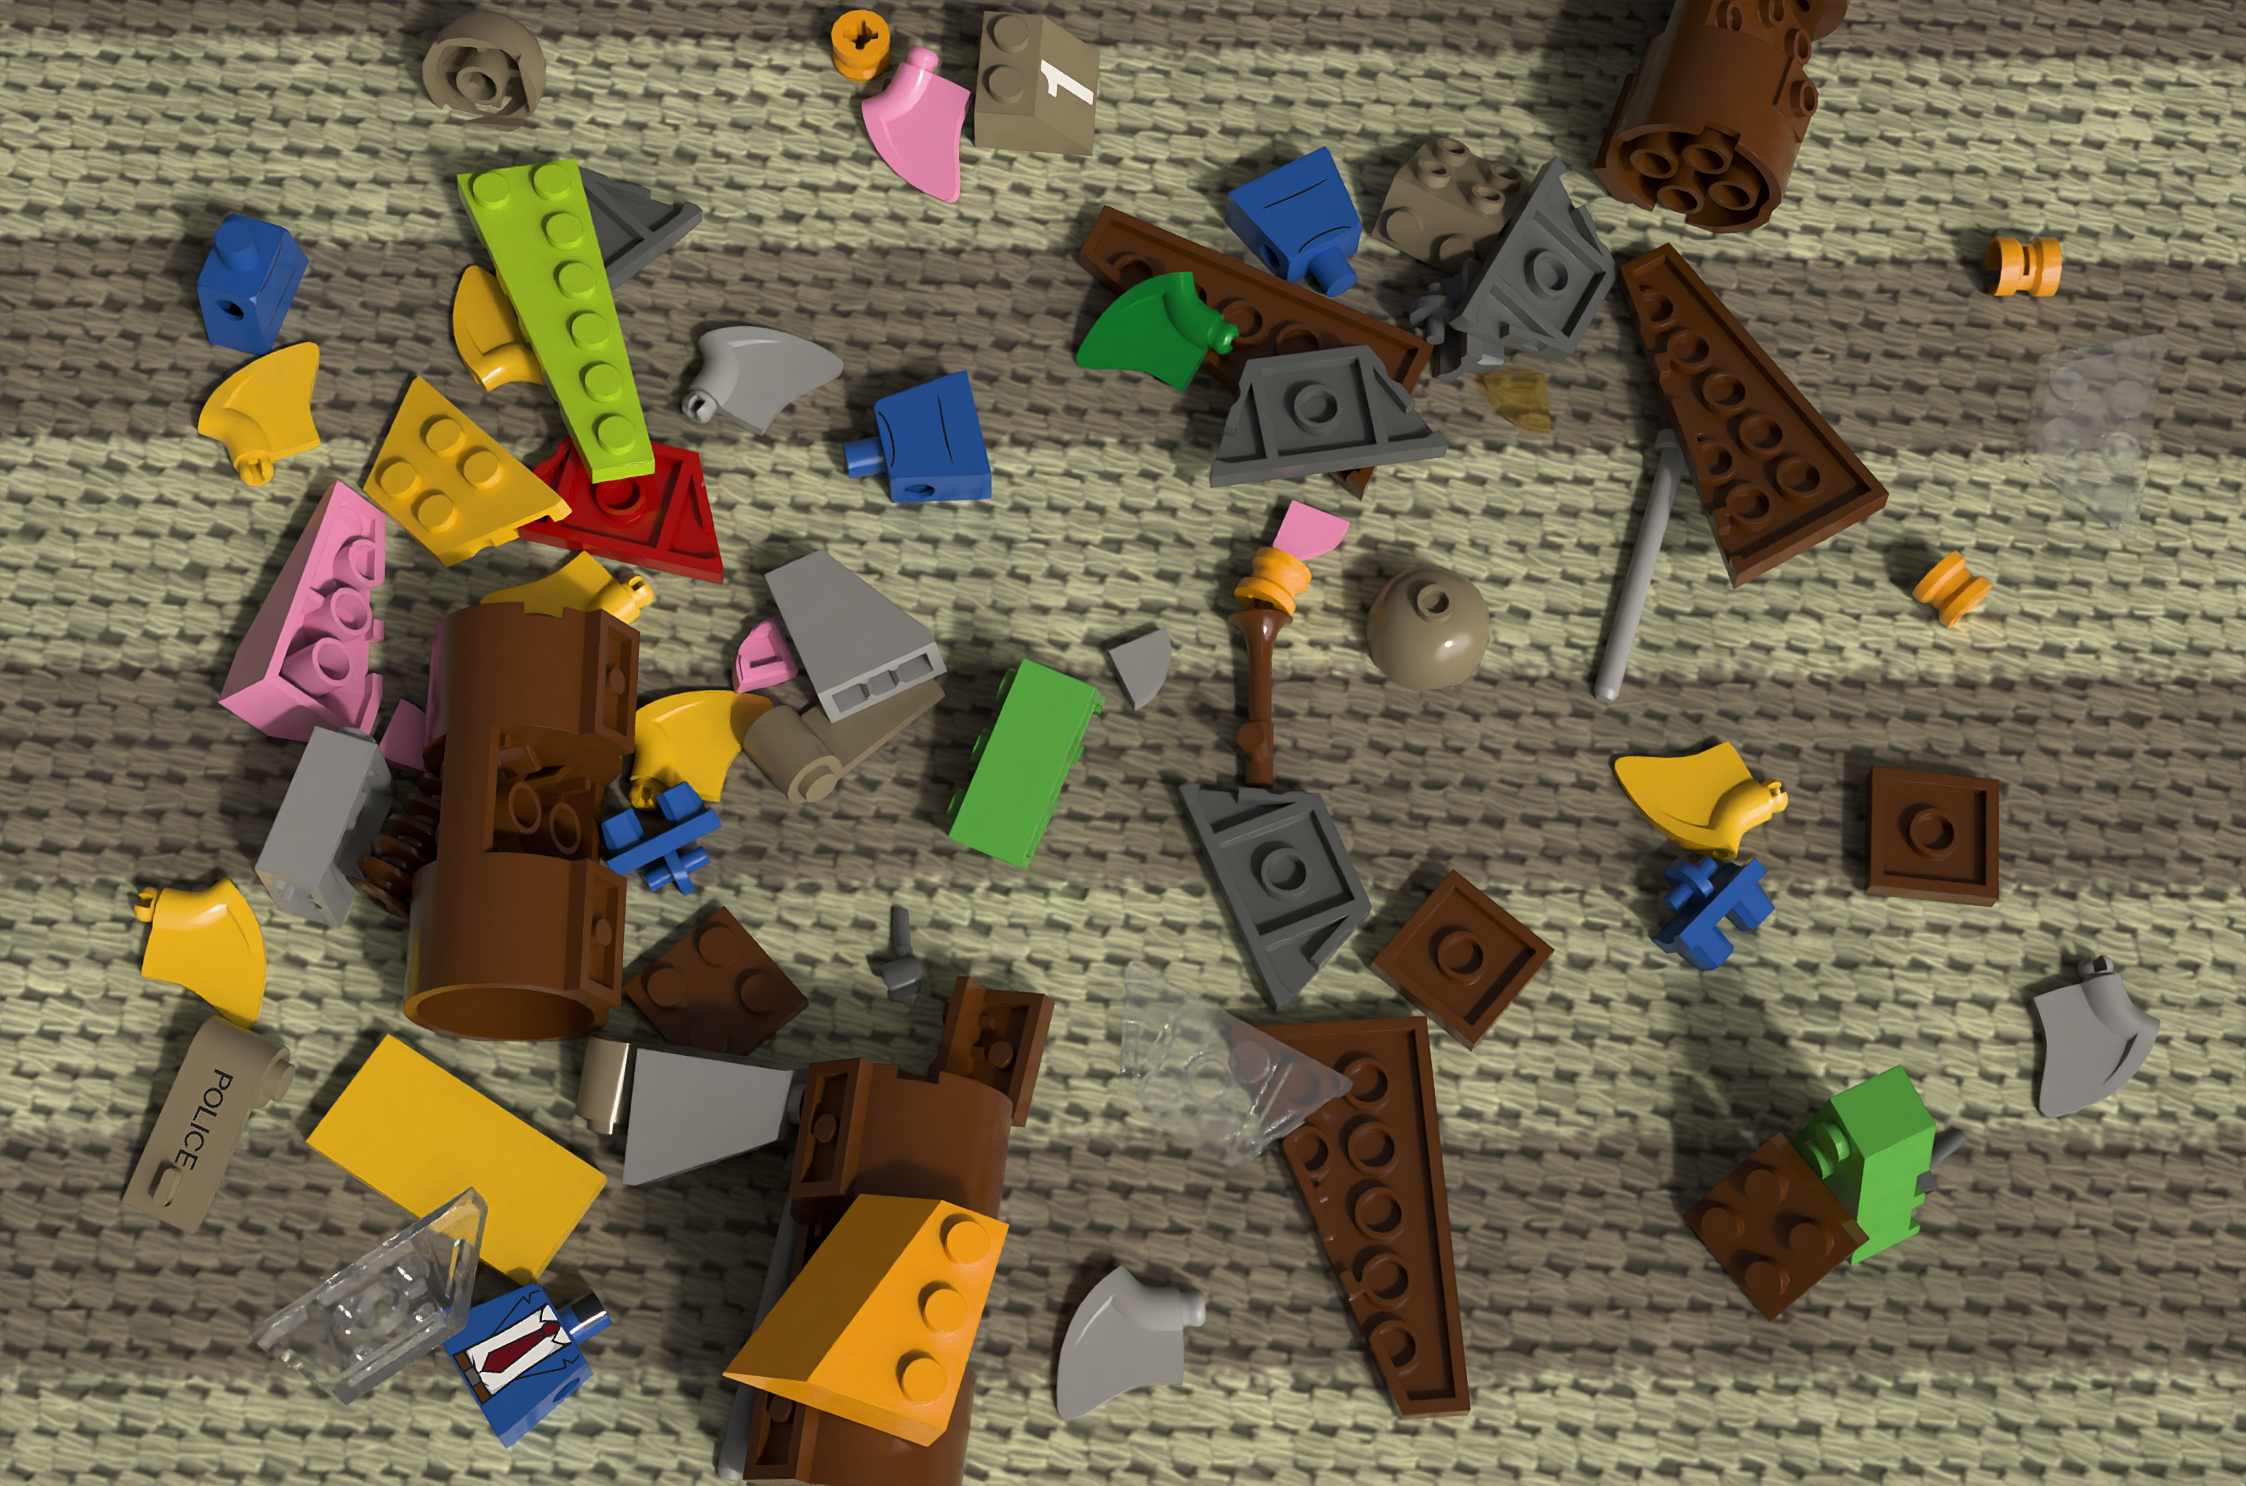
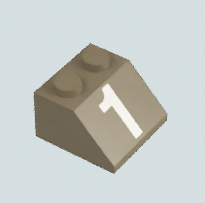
(1034, 86)

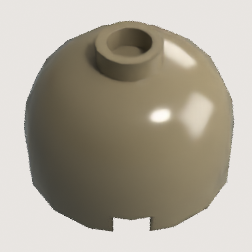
(477, 60)
(1428, 628)

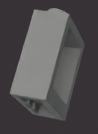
(326, 824)

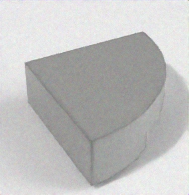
(1142, 666)

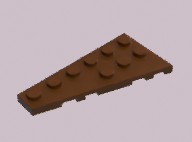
(1381, 1206)

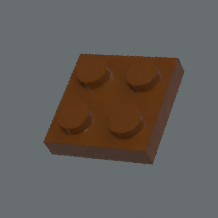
(1932, 836)
(1461, 959)
(716, 990)
(1775, 1226)

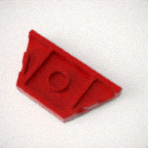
(638, 520)

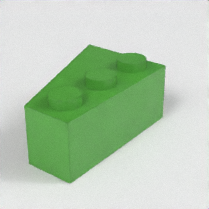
(1023, 762)
(1869, 1154)

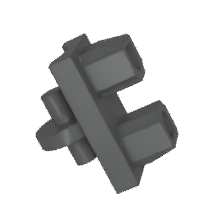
(1454, 349)

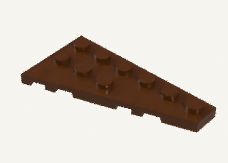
(1269, 311)
(1752, 442)

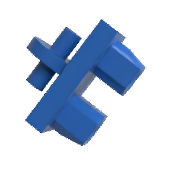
(688, 822)
(1729, 892)

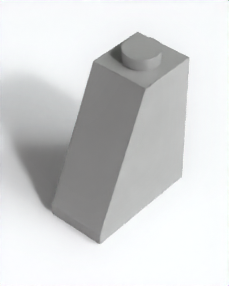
(850, 635)
(706, 1109)

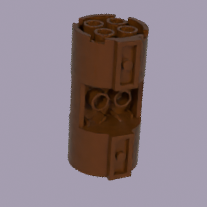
(1717, 111)
(516, 915)
(884, 1137)

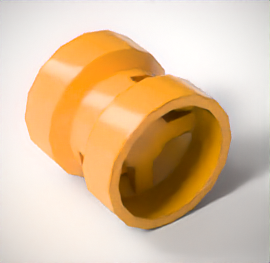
(2025, 266)

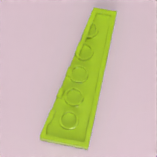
(553, 271)

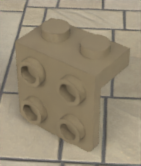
(1449, 205)

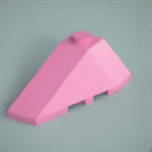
(313, 633)

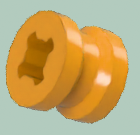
(873, 52)
(1273, 581)
(1952, 589)

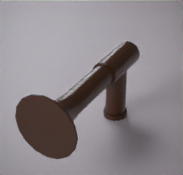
(1257, 735)

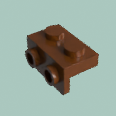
(995, 1040)

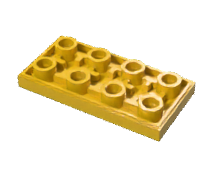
(431, 1136)

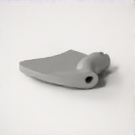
(755, 375)
(2089, 1039)
(1124, 1341)

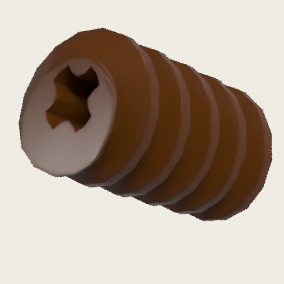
(389, 877)

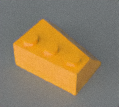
(881, 1316)

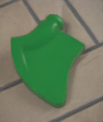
(1158, 331)

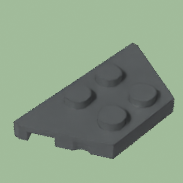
(630, 227)
(1540, 275)
(1319, 417)
(1280, 880)

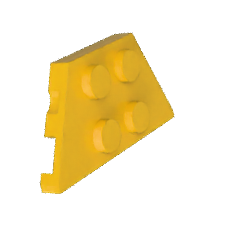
(454, 481)

